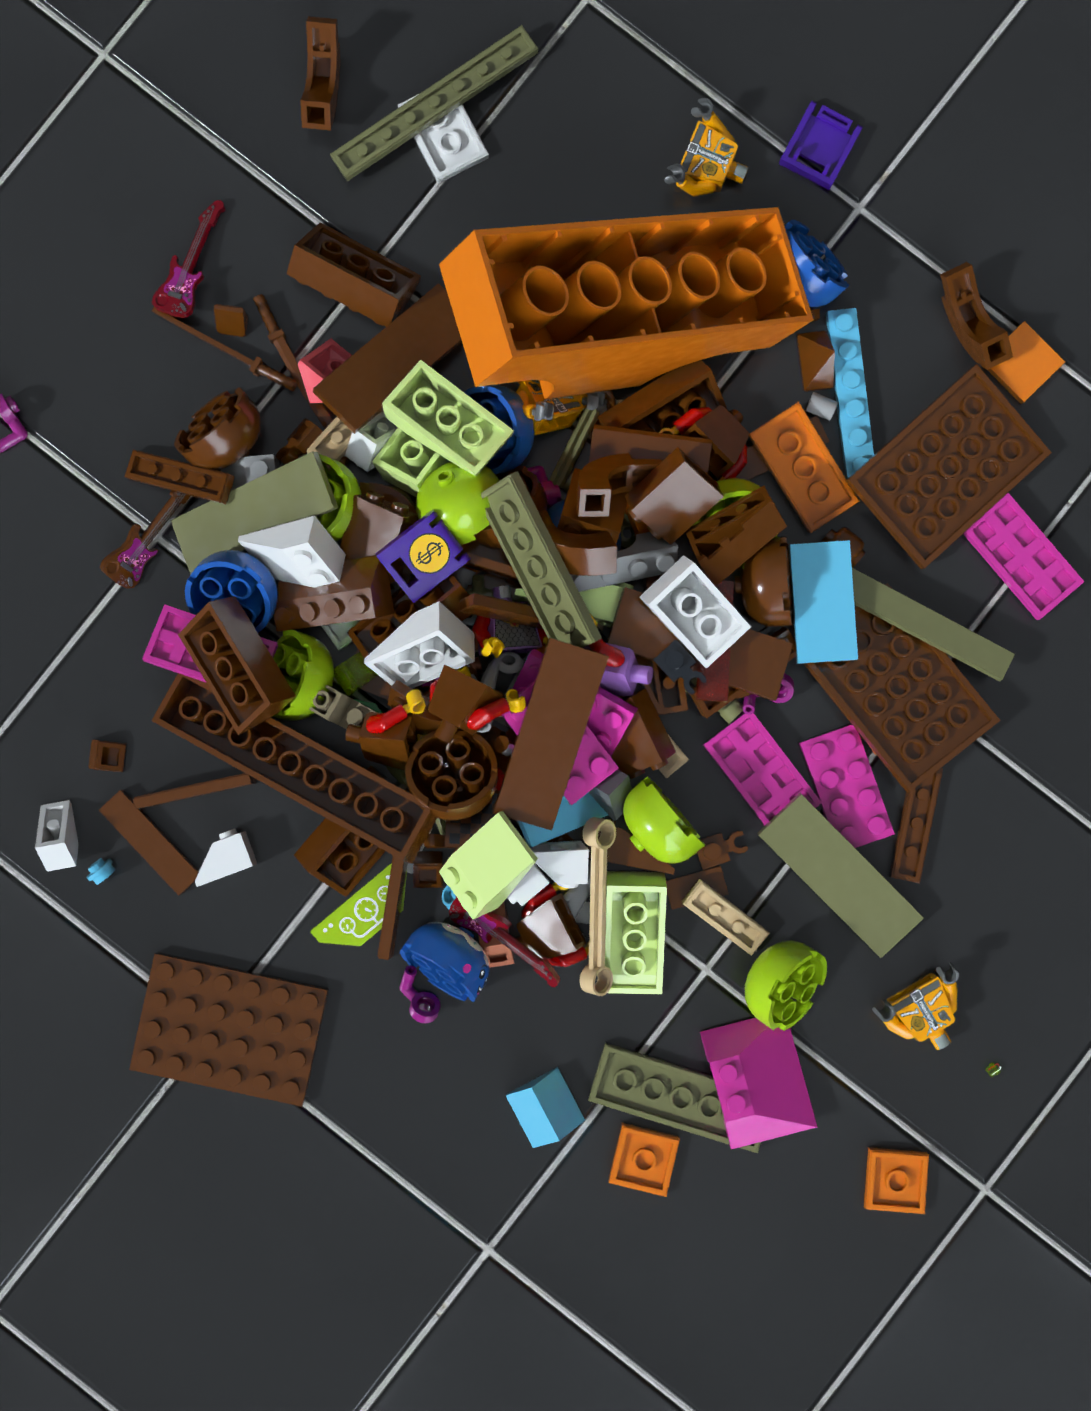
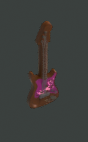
(128, 561)

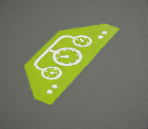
(358, 916)

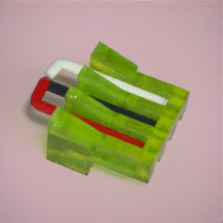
(992, 1070)

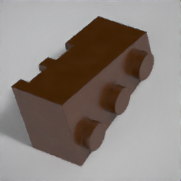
(735, 534)
(664, 693)

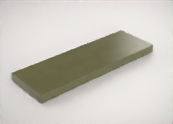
(269, 501)
(538, 563)
(840, 875)
(660, 1093)

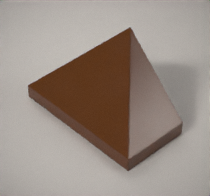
(816, 360)

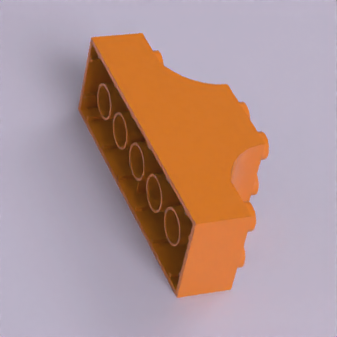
(621, 297)

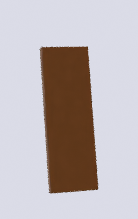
(369, 376)
(755, 658)
(550, 733)

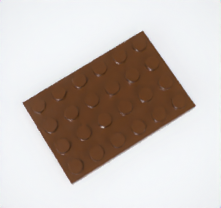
(948, 466)
(905, 700)
(229, 1029)

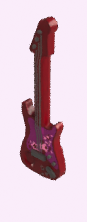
(177, 293)
(491, 924)

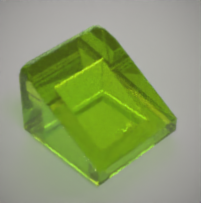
(353, 674)

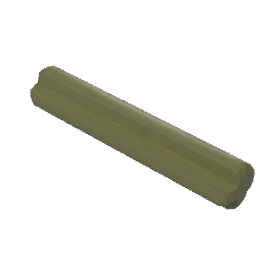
(574, 447)

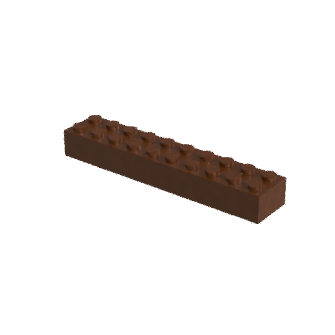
(300, 770)

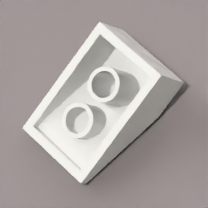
(297, 552)
(695, 611)
(422, 647)

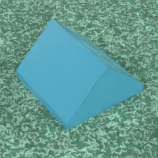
(546, 1108)

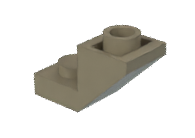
(340, 708)

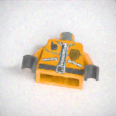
(708, 156)
(554, 413)
(923, 1008)

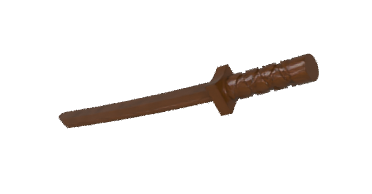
(277, 337)
(257, 367)

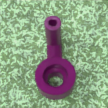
(8, 412)
(552, 491)
(785, 693)
(422, 1000)

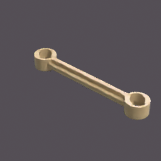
(597, 920)

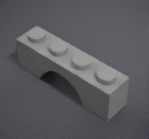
(641, 560)

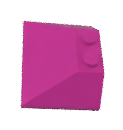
(757, 1082)

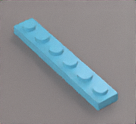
(850, 389)

